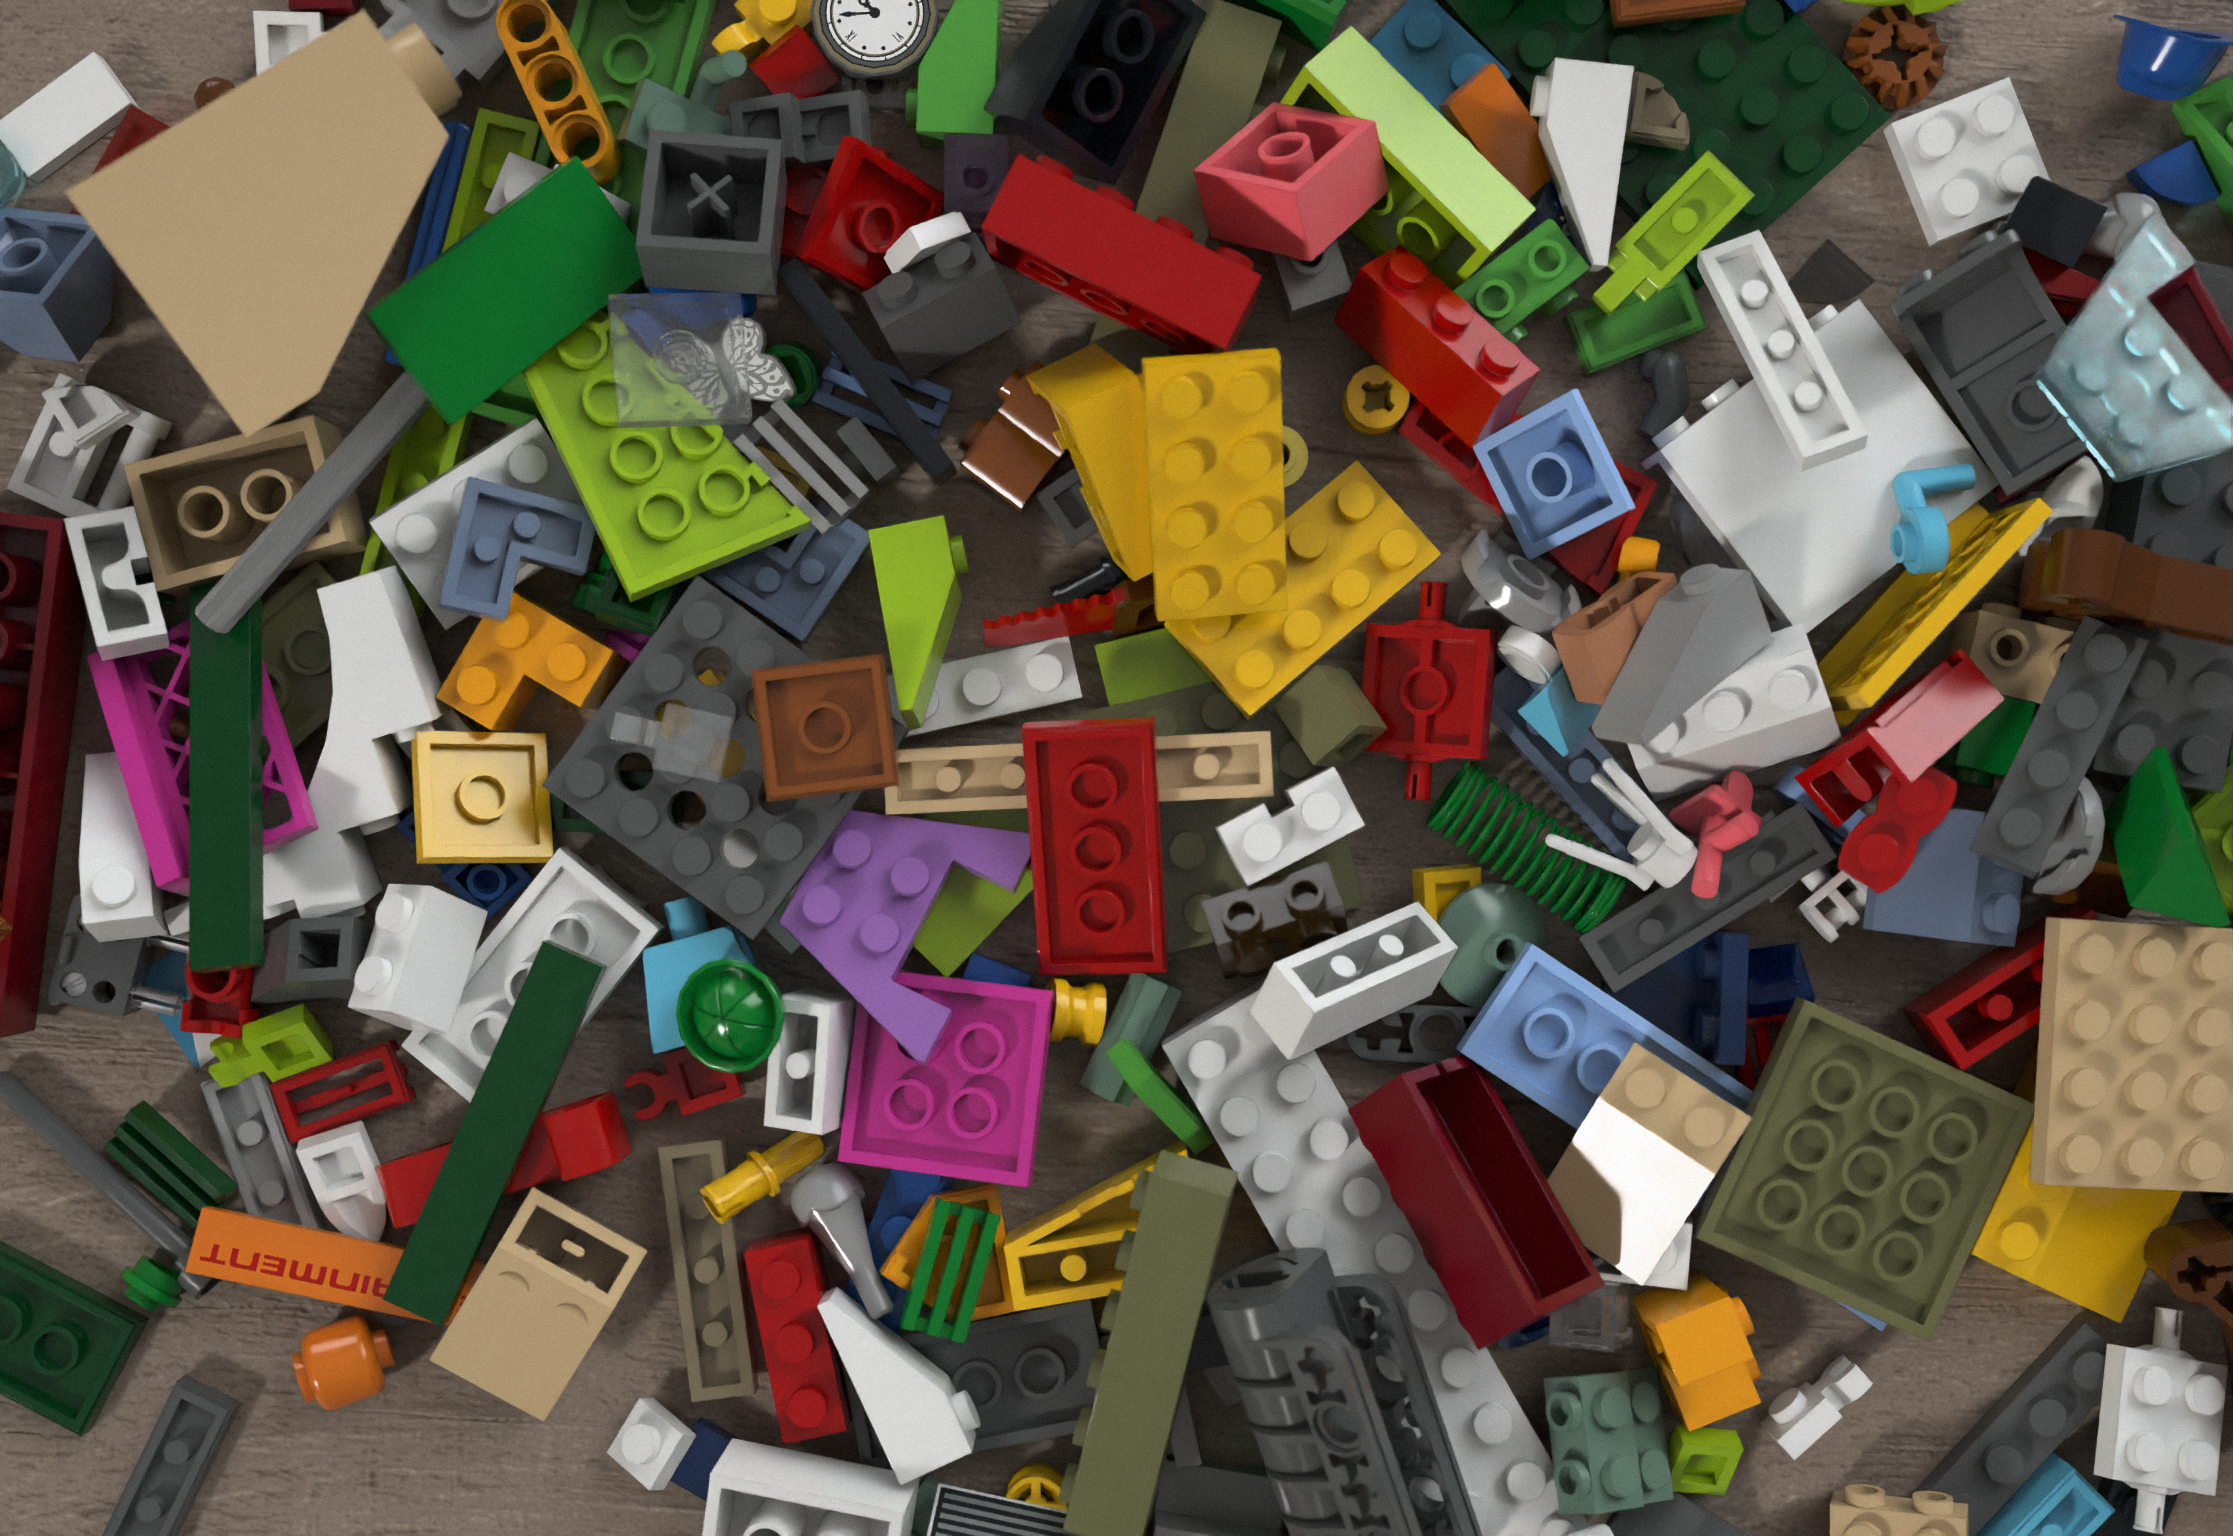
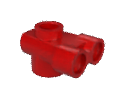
(218, 1002)

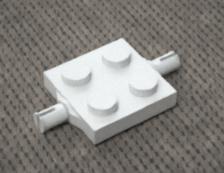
(2160, 1420)

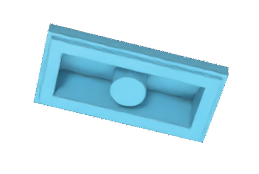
(1557, 714)
(2051, 1504)

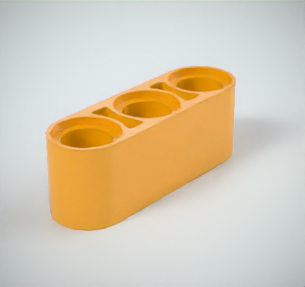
(543, 64)

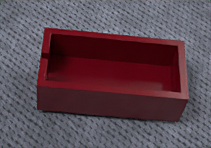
(1474, 1198)

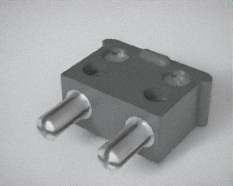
(88, 966)

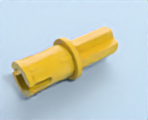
(760, 1174)

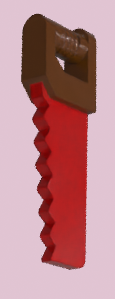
(1124, 609)

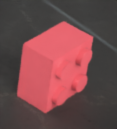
(1292, 180)

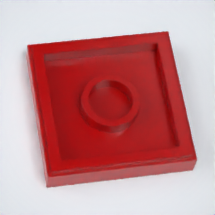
(862, 214)

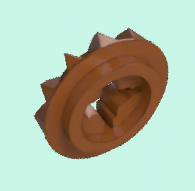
(1879, 77)

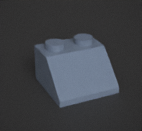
(1951, 890)

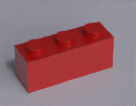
(1436, 345)
(1987, 999)
(800, 1355)

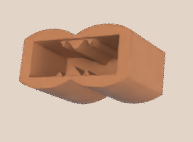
(1601, 635)

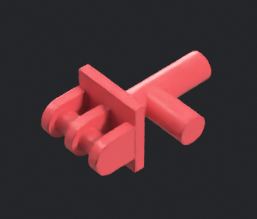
(1720, 821)

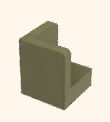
(1329, 716)

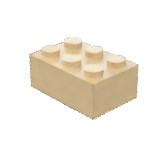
(217, 498)

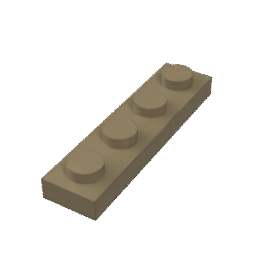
(707, 1274)

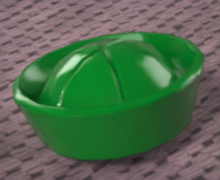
(730, 1015)

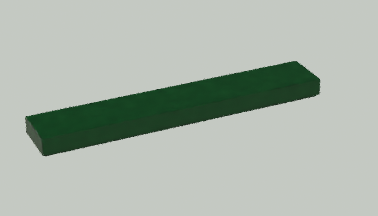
(225, 793)
(494, 1132)

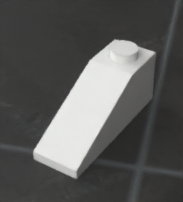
(1583, 140)
(114, 868)
(903, 1392)

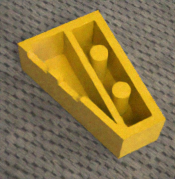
(1104, 429)
(1075, 1245)

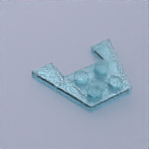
(2127, 374)

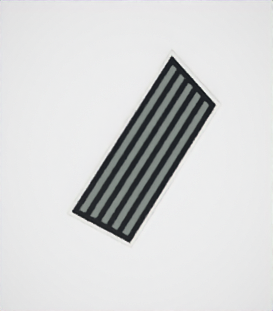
(982, 1514)

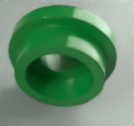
(152, 1284)

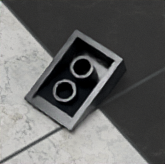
(1094, 79)

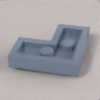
(500, 529)
(799, 584)

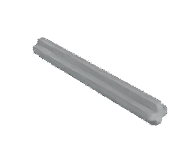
(312, 505)

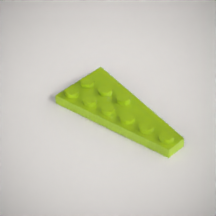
(656, 495)

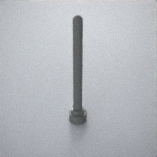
(105, 1180)

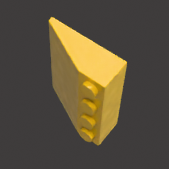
(2071, 1237)

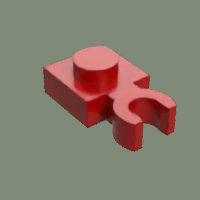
(688, 1082)

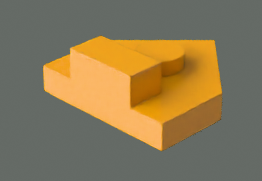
(995, 1290)

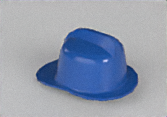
(2167, 61)

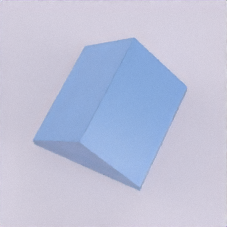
(1553, 475)

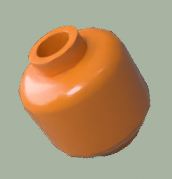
(343, 1363)

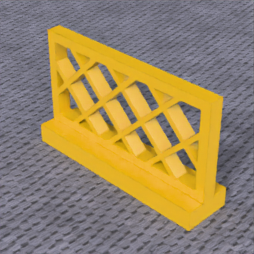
(1919, 606)

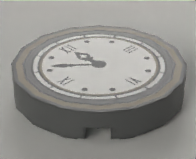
(875, 35)

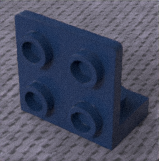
(1698, 996)

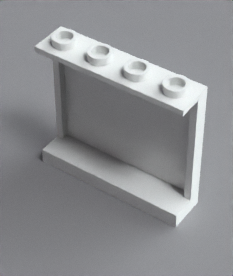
(1825, 529)

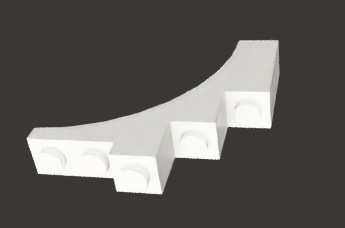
(380, 688)

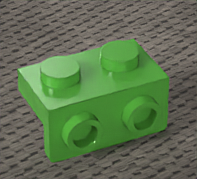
(1526, 279)

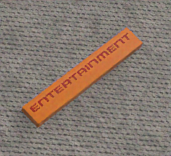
(301, 1260)

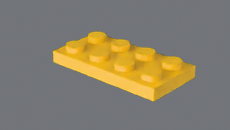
(1216, 483)
(1343, 563)

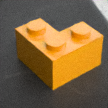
(512, 658)
(1699, 1349)

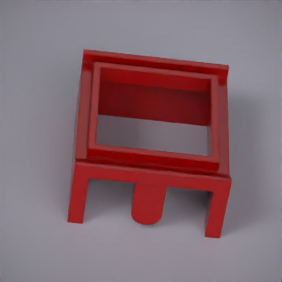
(1900, 736)

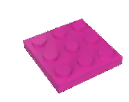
(974, 1101)

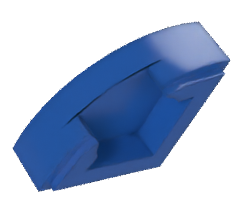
(2175, 178)

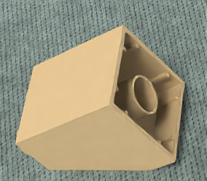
(278, 210)

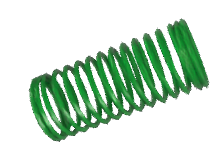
(1598, 895)

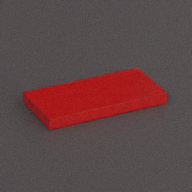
(1096, 846)

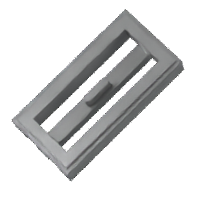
(764, 428)

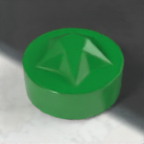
(802, 367)

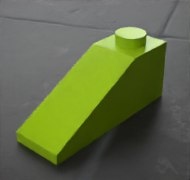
(919, 599)

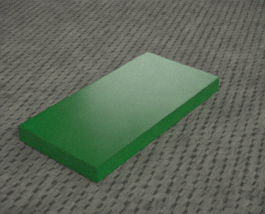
(508, 290)

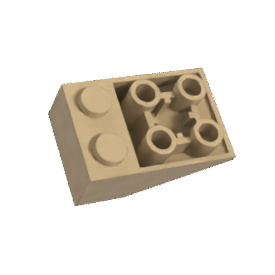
(538, 1304)

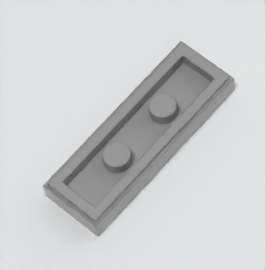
(261, 1153)

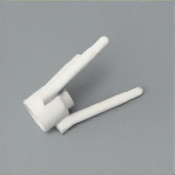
(1656, 847)

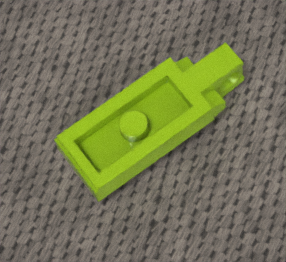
(1672, 232)

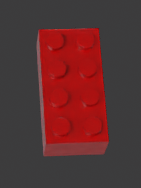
(1119, 260)

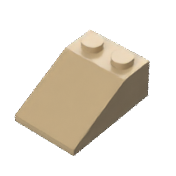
(1643, 1161)

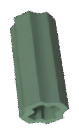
(1139, 1017)

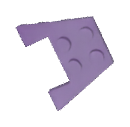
(872, 897)

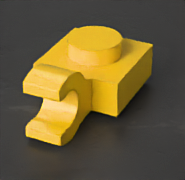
(763, 25)

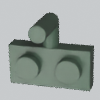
(665, 110)

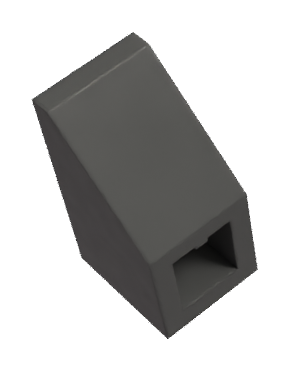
(310, 960)

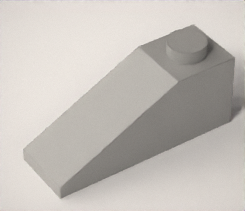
(1684, 651)

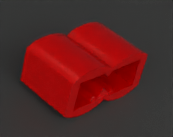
(1887, 841)

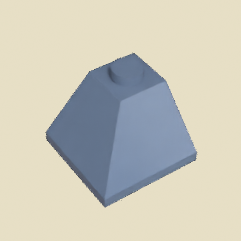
(52, 284)

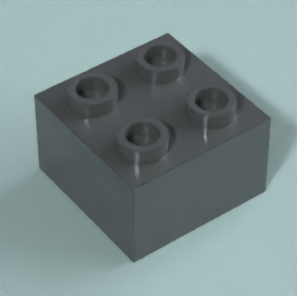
(712, 212)

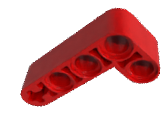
(564, 1144)

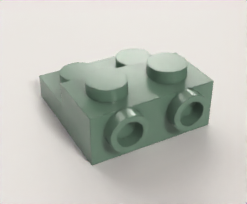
(1608, 1440)

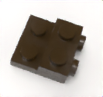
(1274, 919)

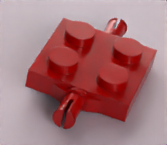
(1430, 689)

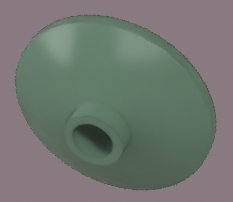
(1477, 924)

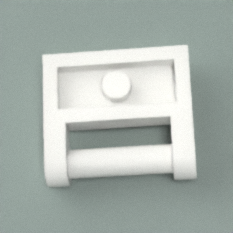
(61, 474)

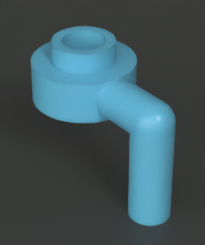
(1922, 532)

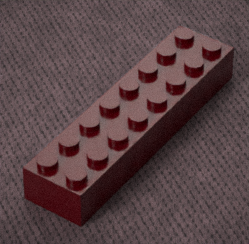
(38, 688)

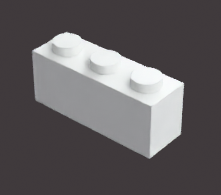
(1352, 980)

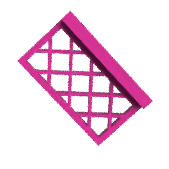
(156, 775)

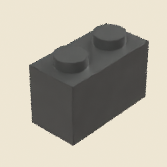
(942, 306)

